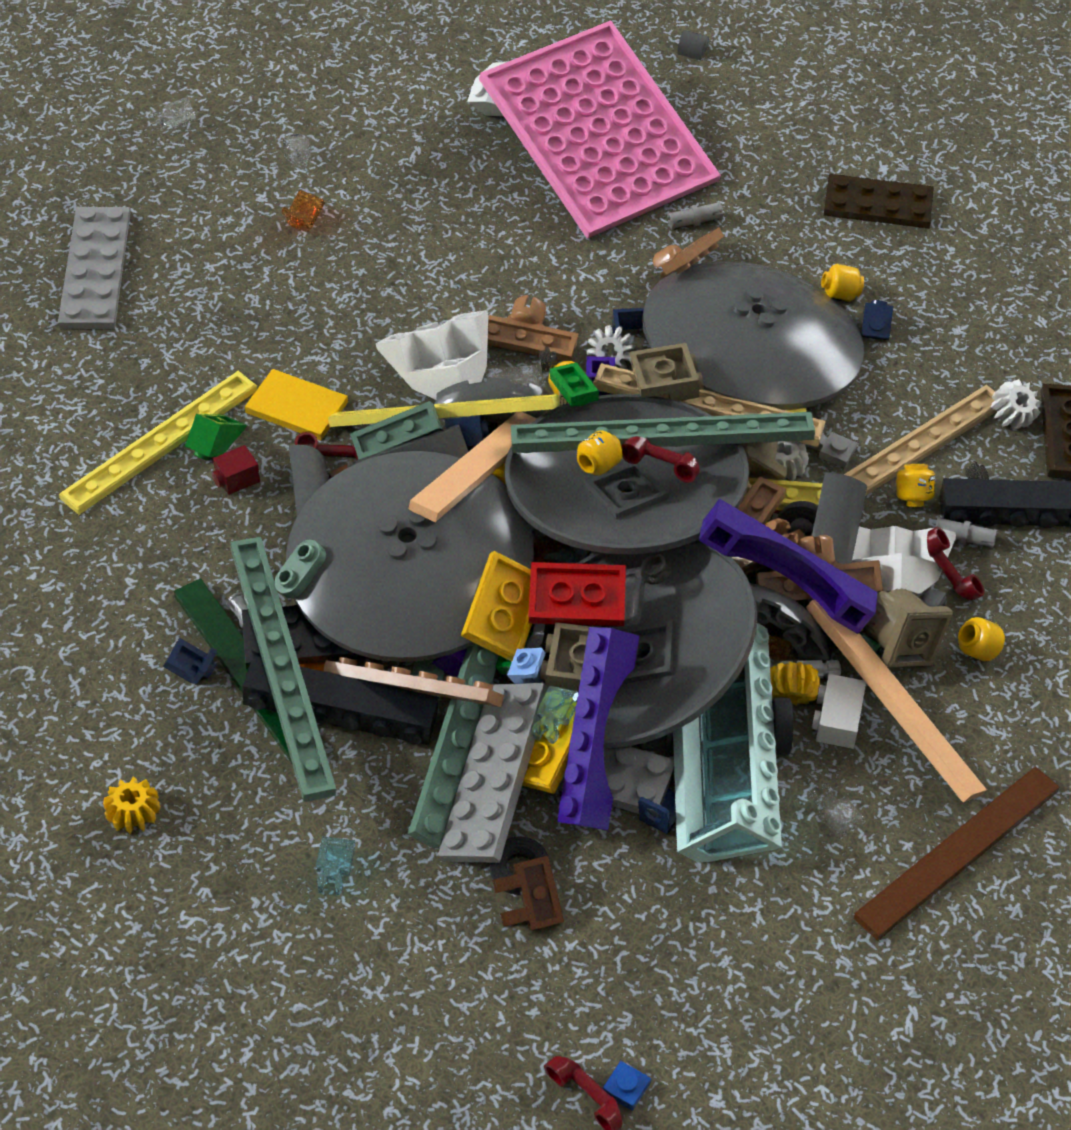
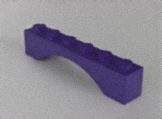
(742, 536)
(585, 791)

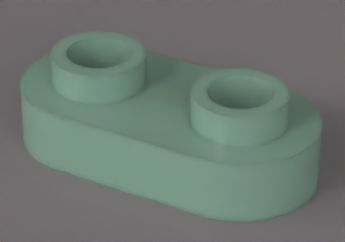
(300, 569)

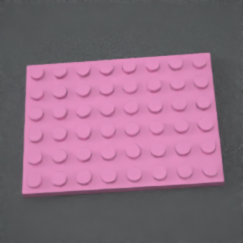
(599, 128)

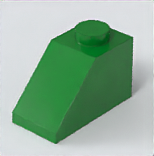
(213, 434)

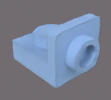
(526, 666)

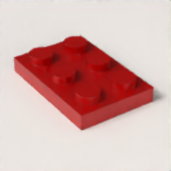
(577, 594)

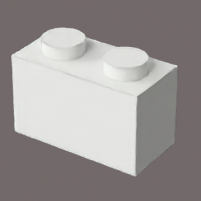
(840, 711)

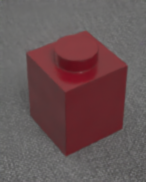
(235, 470)

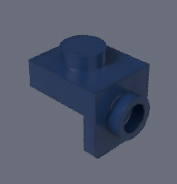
(877, 320)
(190, 661)

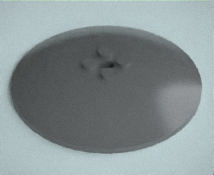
(785, 358)
(592, 510)
(395, 595)
(697, 638)

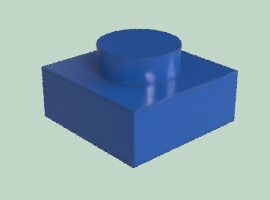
(627, 1085)

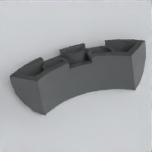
(492, 389)
(794, 620)

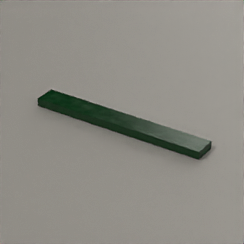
(224, 636)

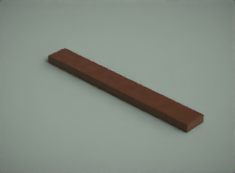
(955, 853)

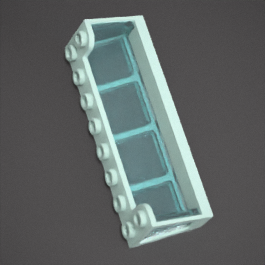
(730, 770)

